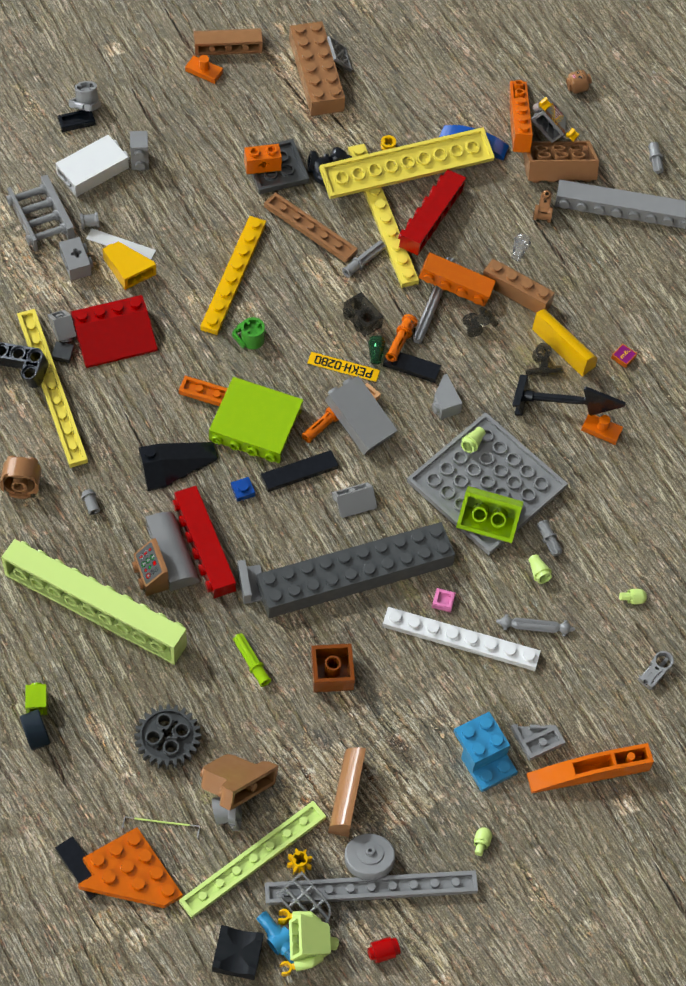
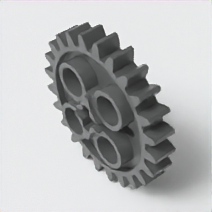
(151, 728)

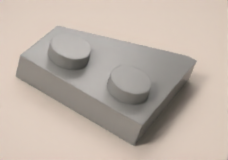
(537, 739)

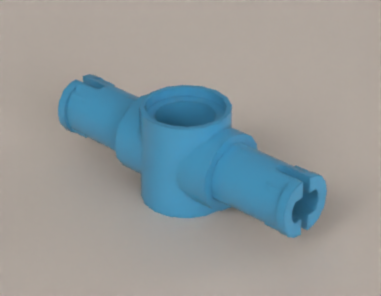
(277, 936)

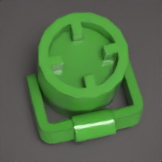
(252, 333)

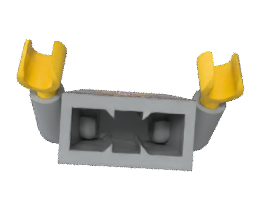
(551, 121)

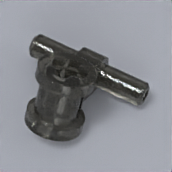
(478, 321)
(544, 369)

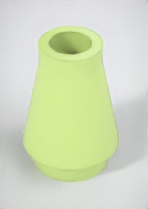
(472, 441)
(540, 570)

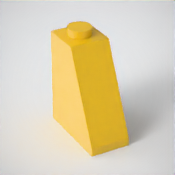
(128, 264)

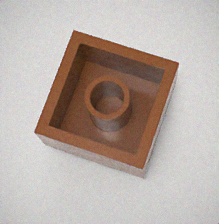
(332, 668)

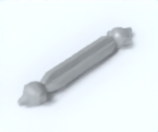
(535, 625)

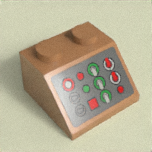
(151, 568)

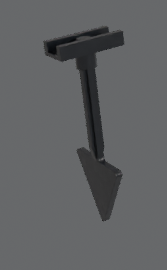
(596, 401)

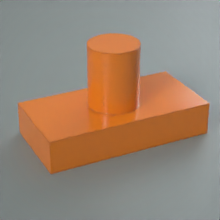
(204, 69)
(602, 428)

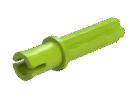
(251, 659)

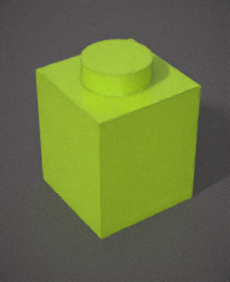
(36, 698)

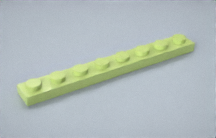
(252, 859)

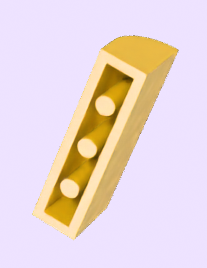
(564, 342)

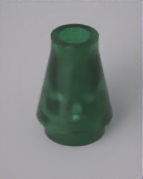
(376, 348)

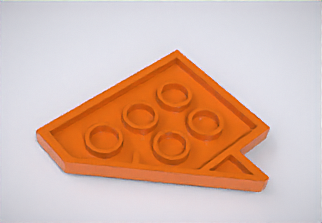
(130, 872)

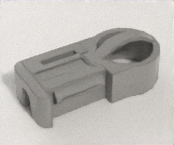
(656, 672)

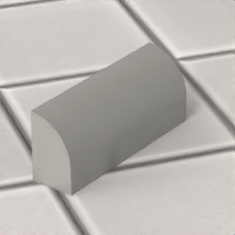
(173, 549)

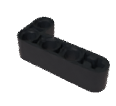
(27, 362)

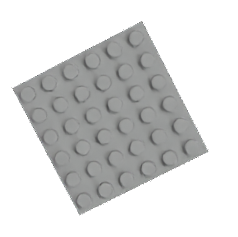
(498, 466)

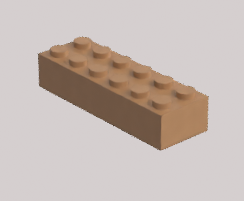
(316, 68)

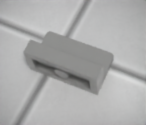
(355, 499)
(247, 579)

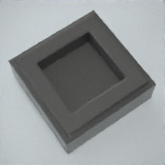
(62, 352)

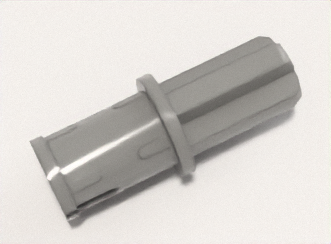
(656, 157)
(549, 538)

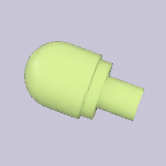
(634, 596)
(482, 840)

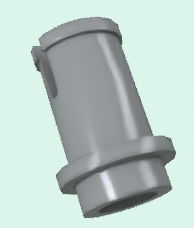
(90, 501)

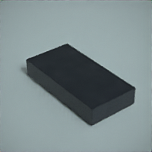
(76, 120)

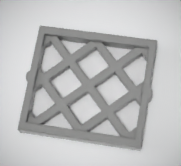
(335, 45)

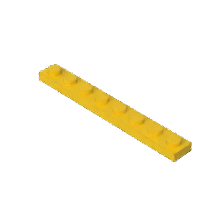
(233, 275)

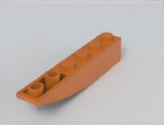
(520, 117)
(592, 768)

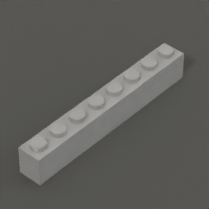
(621, 204)

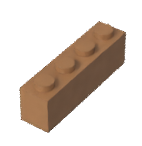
(519, 287)

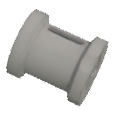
(89, 220)

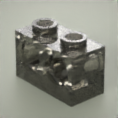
(365, 312)

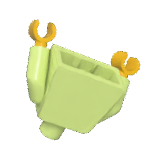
(308, 940)

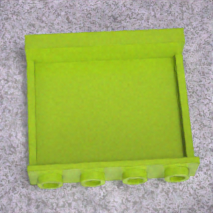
(255, 419)

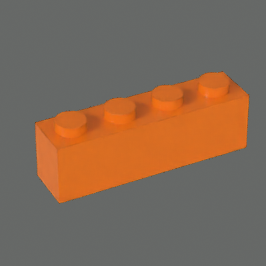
(456, 279)

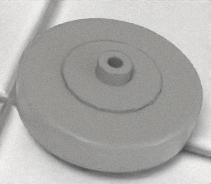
(369, 856)

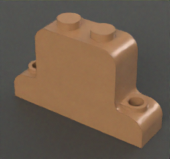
(237, 779)

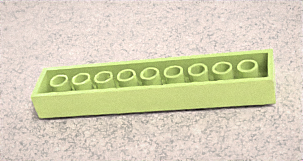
(95, 601)

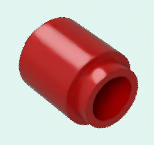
(383, 949)

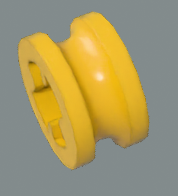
(388, 139)

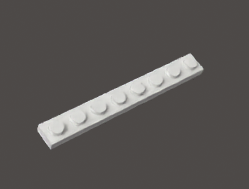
(461, 638)

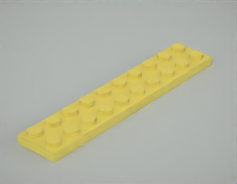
(406, 163)

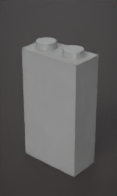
(360, 414)

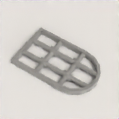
(305, 892)

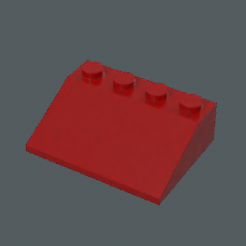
(114, 331)

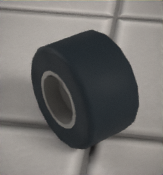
(35, 730)

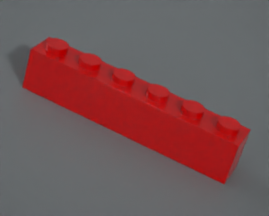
(432, 212)
(204, 542)

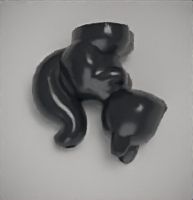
(315, 161)

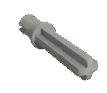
(358, 263)

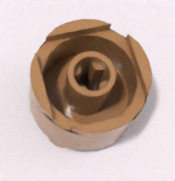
(20, 476)

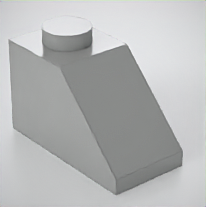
(62, 325)
(446, 399)

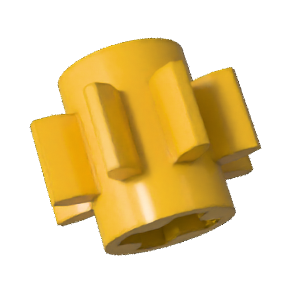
(296, 857)

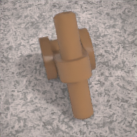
(543, 210)

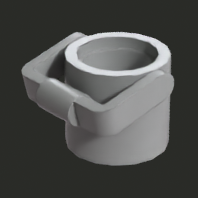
(86, 97)
(225, 816)

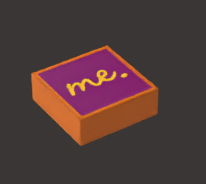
(624, 355)

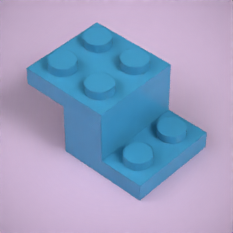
(485, 751)

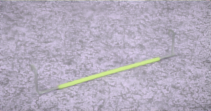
(165, 822)

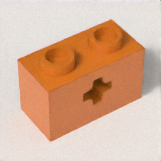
(262, 159)

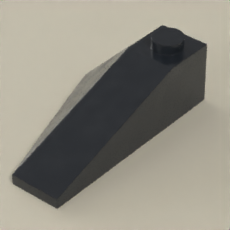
(172, 461)

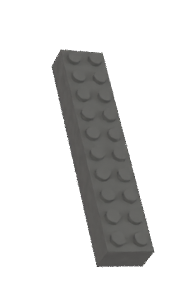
(355, 569)

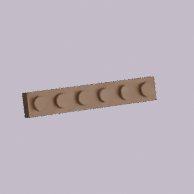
(311, 227)

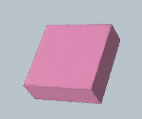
(443, 600)

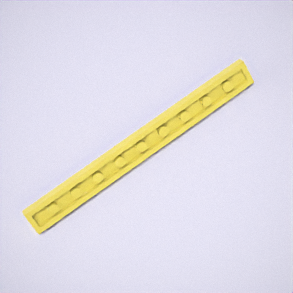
(388, 229)
(54, 392)

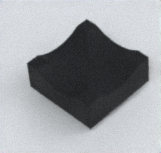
(237, 952)

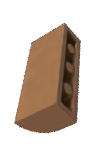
(228, 41)
(347, 791)

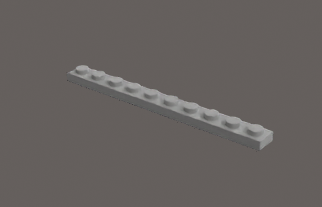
(384, 888)

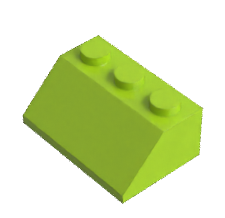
(489, 514)

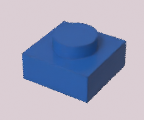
(243, 489)

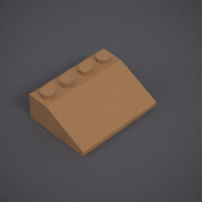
(561, 161)

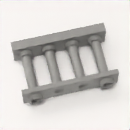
(52, 200)

